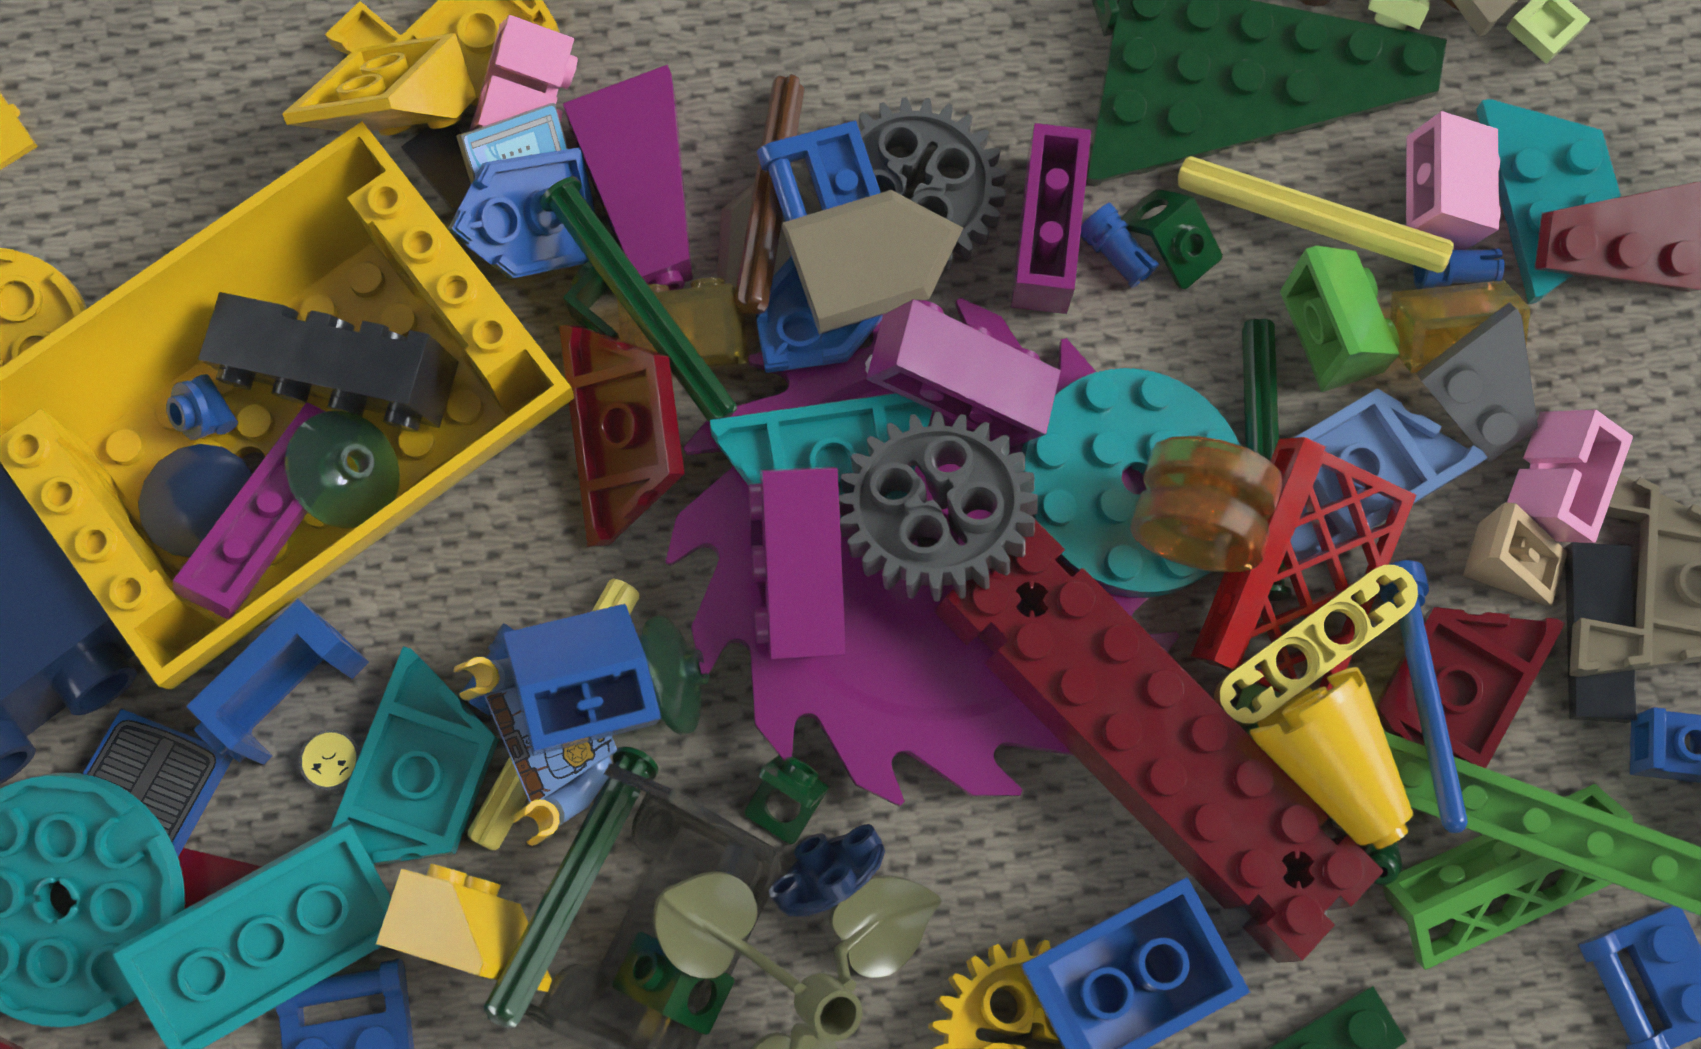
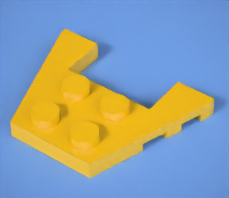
(471, 20)

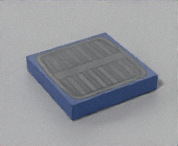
(162, 770)

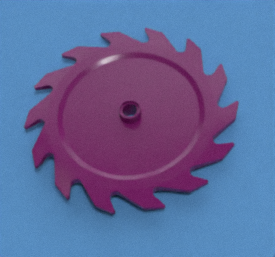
(904, 671)

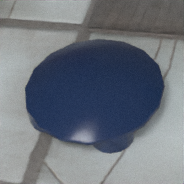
(189, 495)
(828, 871)

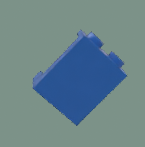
(265, 677)

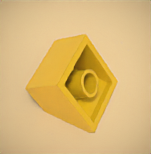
(454, 922)

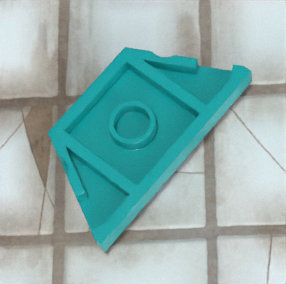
(1544, 169)
(813, 435)
(417, 768)

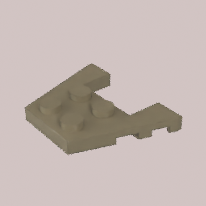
(1667, 589)

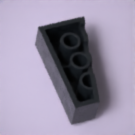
(329, 360)

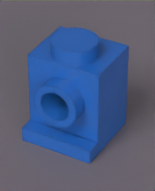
(1659, 745)

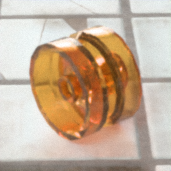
(1206, 504)

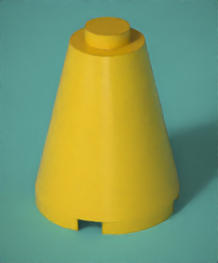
(1340, 757)

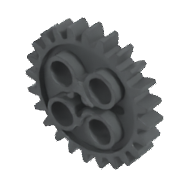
(964, 200)
(985, 481)

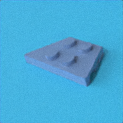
(1389, 443)

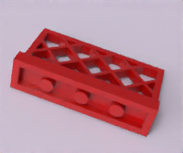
(1245, 594)

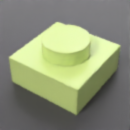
(1399, 13)
(1547, 26)

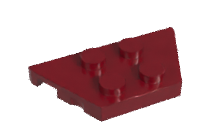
(620, 429)
(1481, 674)

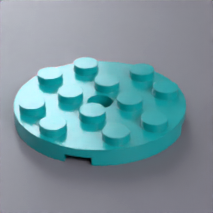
(1077, 467)
(111, 862)

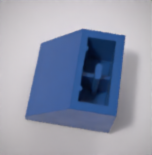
(581, 679)

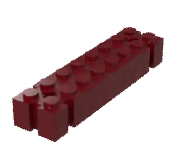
(1163, 748)

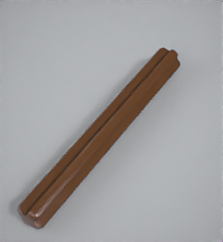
(765, 212)

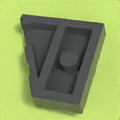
(1487, 383)

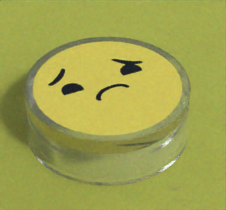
(329, 760)

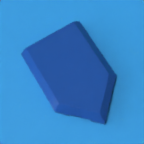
(504, 216)
(790, 333)

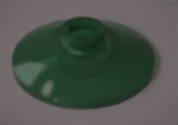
(325, 482)
(674, 674)

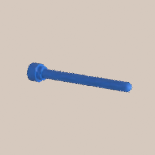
(1429, 703)

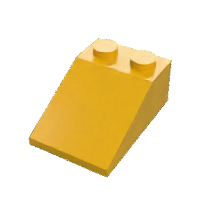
(390, 88)

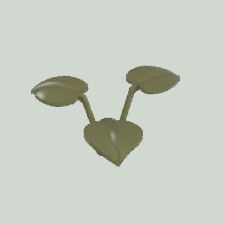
(879, 927)

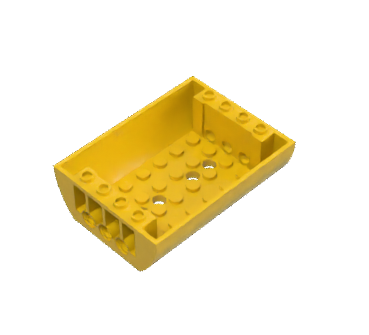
(326, 237)

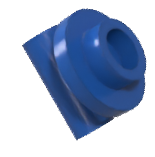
(199, 409)

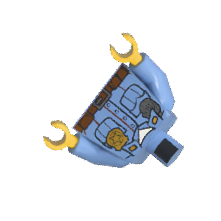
(555, 782)

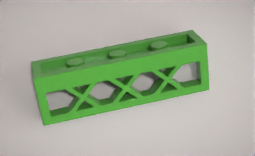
(1476, 872)

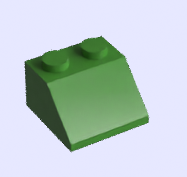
(1339, 317)

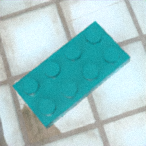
(257, 940)

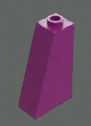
(637, 171)

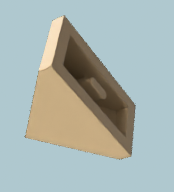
(1516, 555)

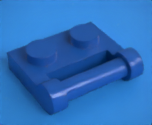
(835, 164)
(1669, 967)
(372, 1031)

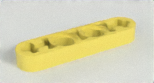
(1317, 647)

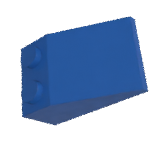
(1137, 974)

